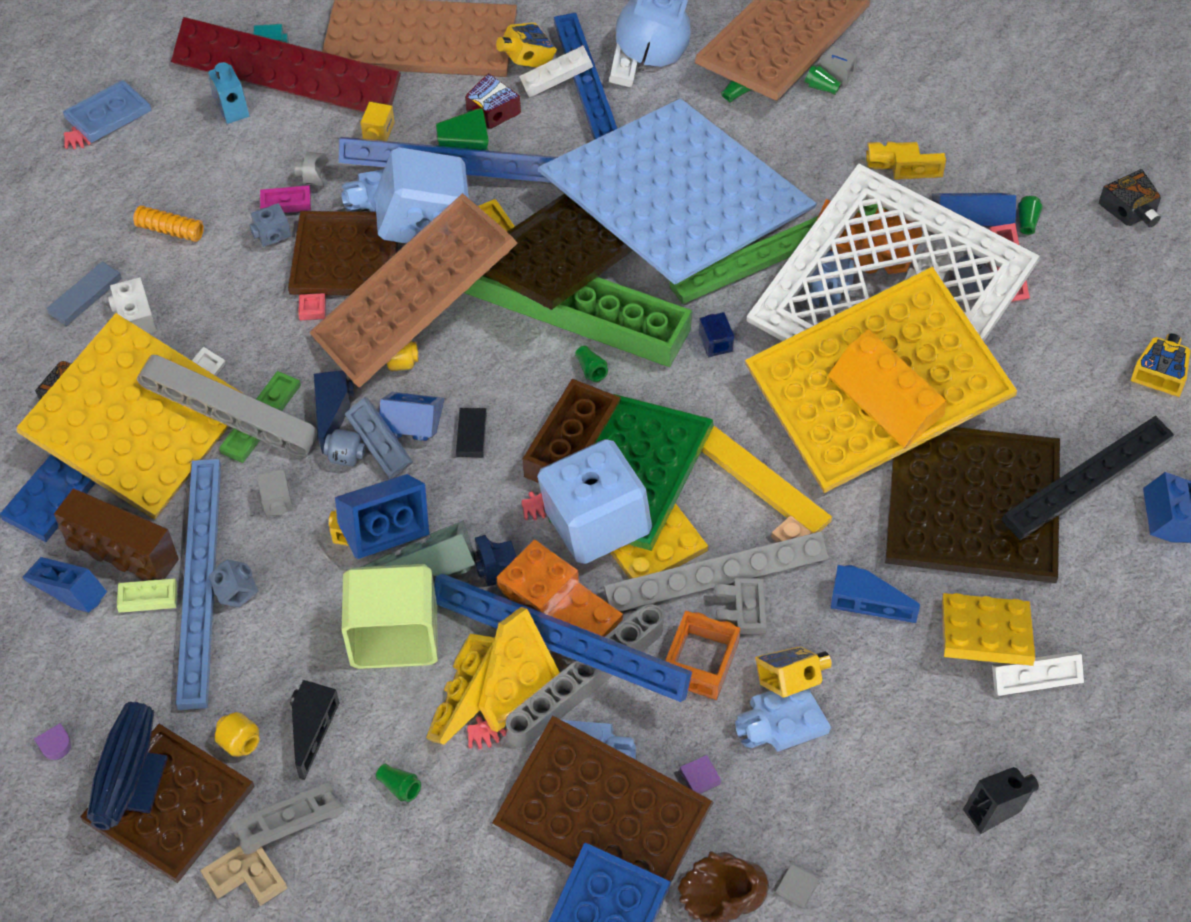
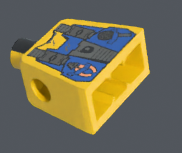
(526, 45)
(1163, 365)
(791, 670)

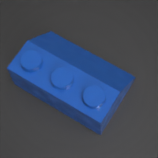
(980, 208)
(383, 515)

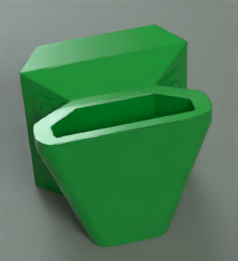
(464, 131)

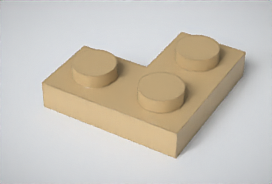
(238, 868)

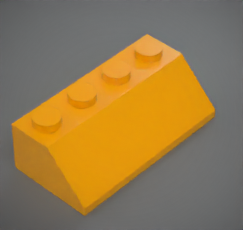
(887, 389)

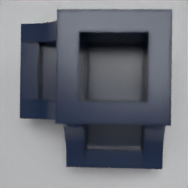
(492, 558)

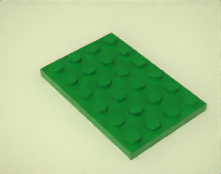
(660, 449)

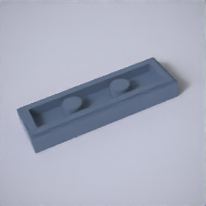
(84, 293)
(378, 438)

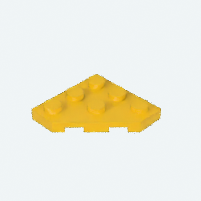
(516, 668)

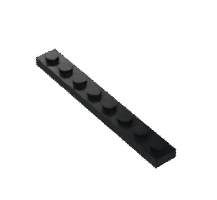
(1087, 477)

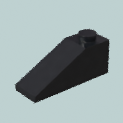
(311, 716)

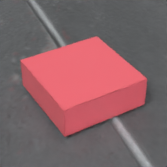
(312, 306)

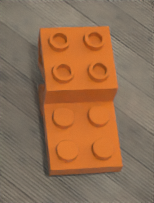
(878, 241)
(553, 587)

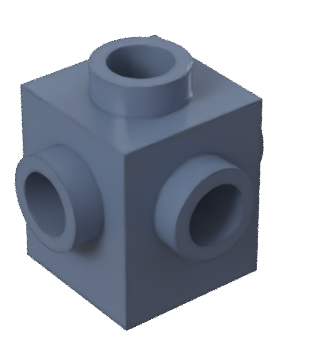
(270, 225)
(233, 583)

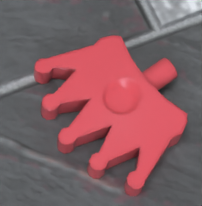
(75, 137)
(533, 505)
(482, 731)

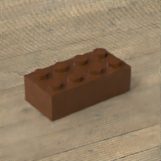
(116, 536)

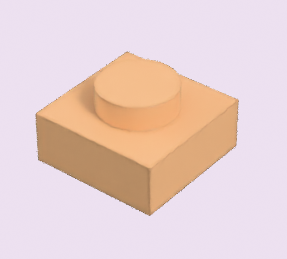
(788, 530)

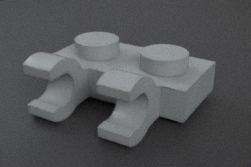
(749, 604)

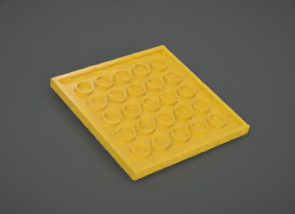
(115, 427)

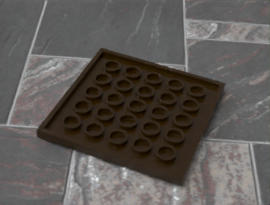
(952, 502)

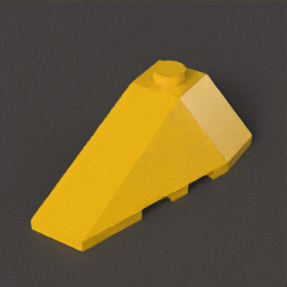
(464, 690)

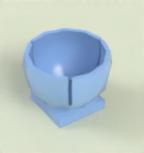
(654, 21)

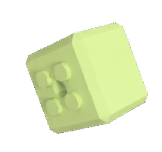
(390, 616)

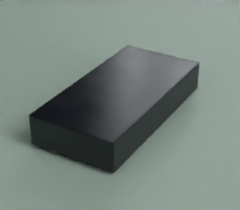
(471, 432)

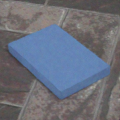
(107, 111)

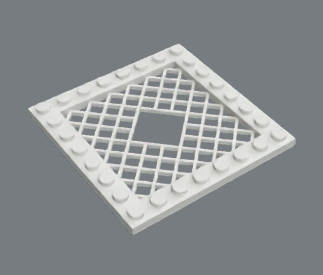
(863, 183)

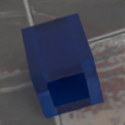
(716, 334)

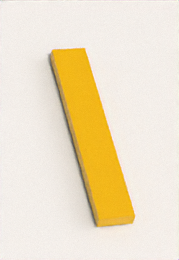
(764, 481)

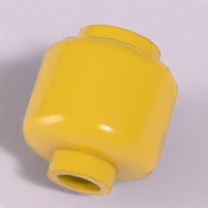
(404, 358)
(237, 734)

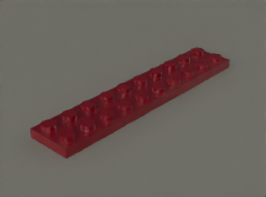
(285, 66)

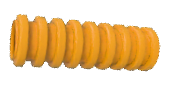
(168, 223)

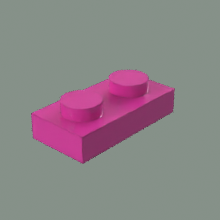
(289, 198)

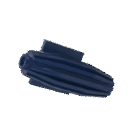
(126, 772)

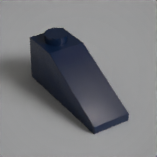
(332, 401)

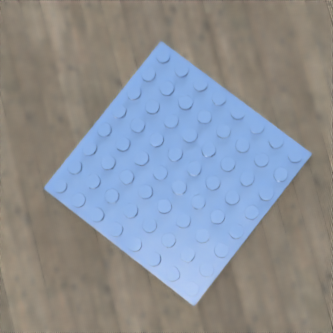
(677, 189)

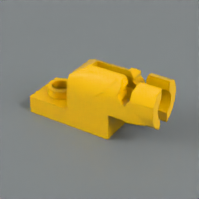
(905, 160)

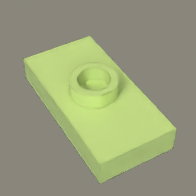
(147, 595)

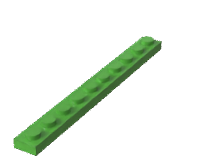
(747, 261)

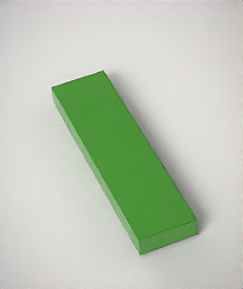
(275, 394)

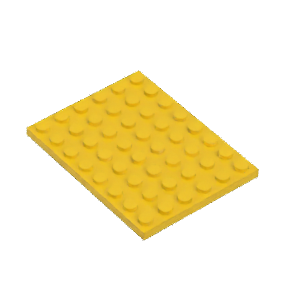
(924, 330)

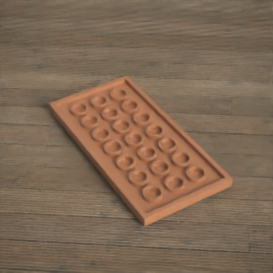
(421, 35)
(777, 41)
(412, 289)

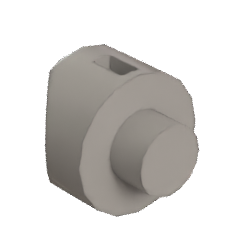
(311, 168)

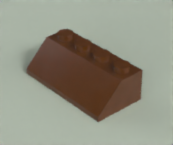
(570, 427)

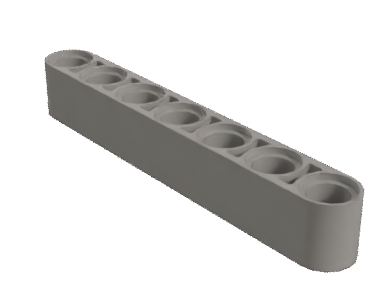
(227, 406)
(578, 686)

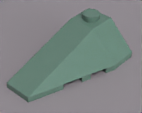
(444, 553)

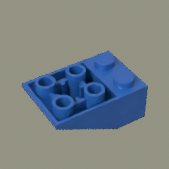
(1169, 508)

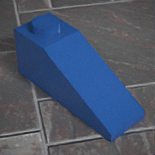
(67, 583)
(867, 594)

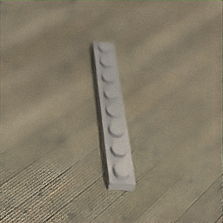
(716, 571)

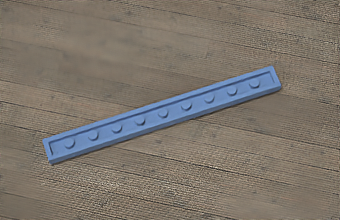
(198, 589)

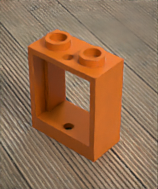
(719, 631)

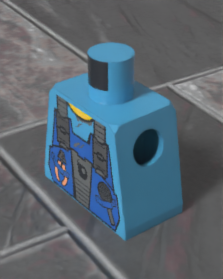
(222, 83)

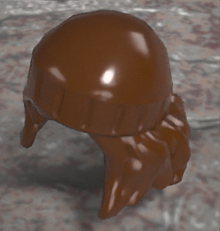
(723, 888)

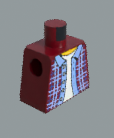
(495, 99)

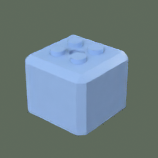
(415, 191)
(595, 501)

